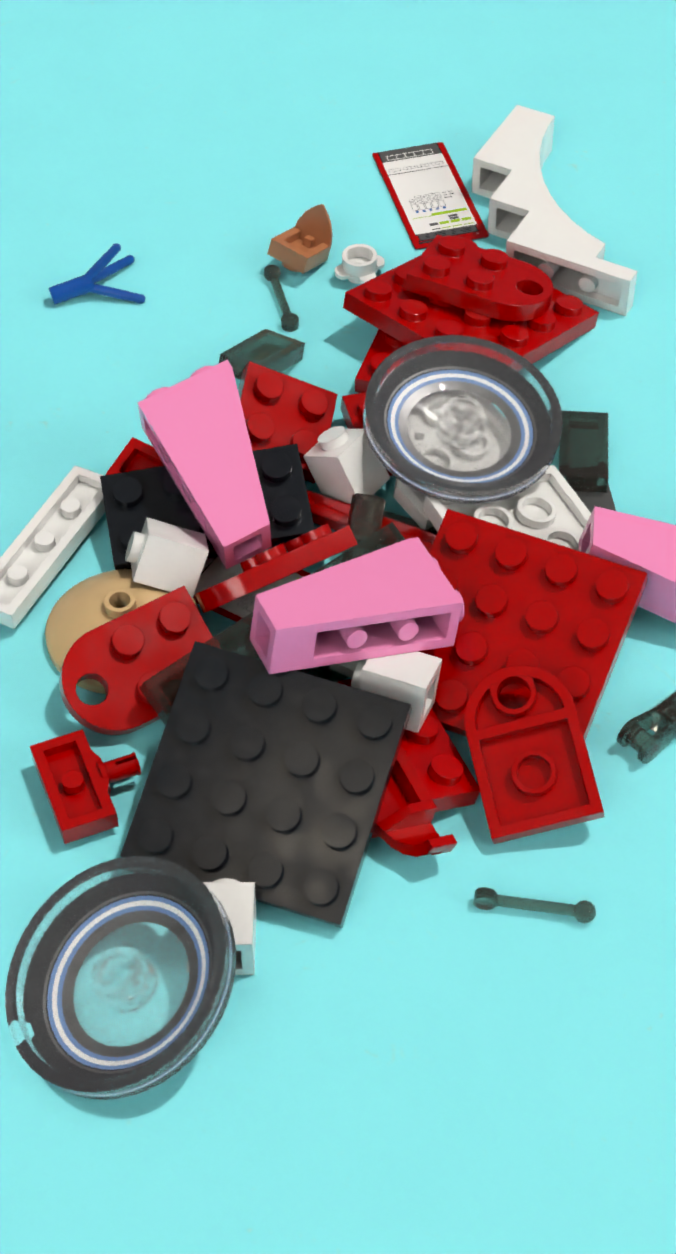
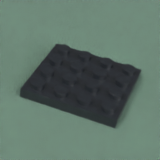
(269, 781)

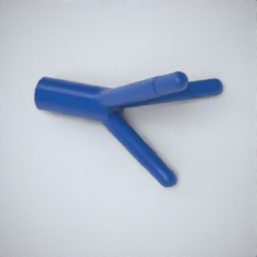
(99, 271)

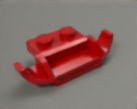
(424, 780)

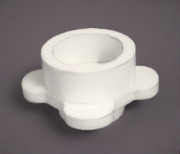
(359, 264)

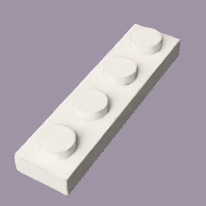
(48, 542)

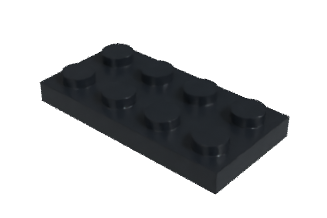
(153, 494)

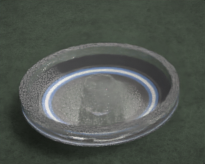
(462, 419)
(120, 978)

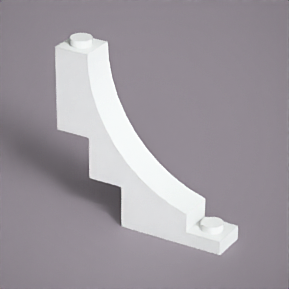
(534, 224)

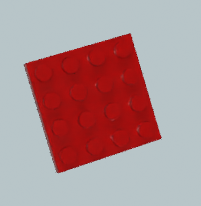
(417, 317)
(530, 608)

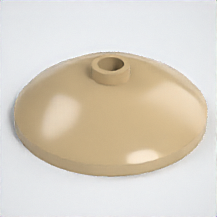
(90, 606)

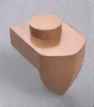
(306, 243)

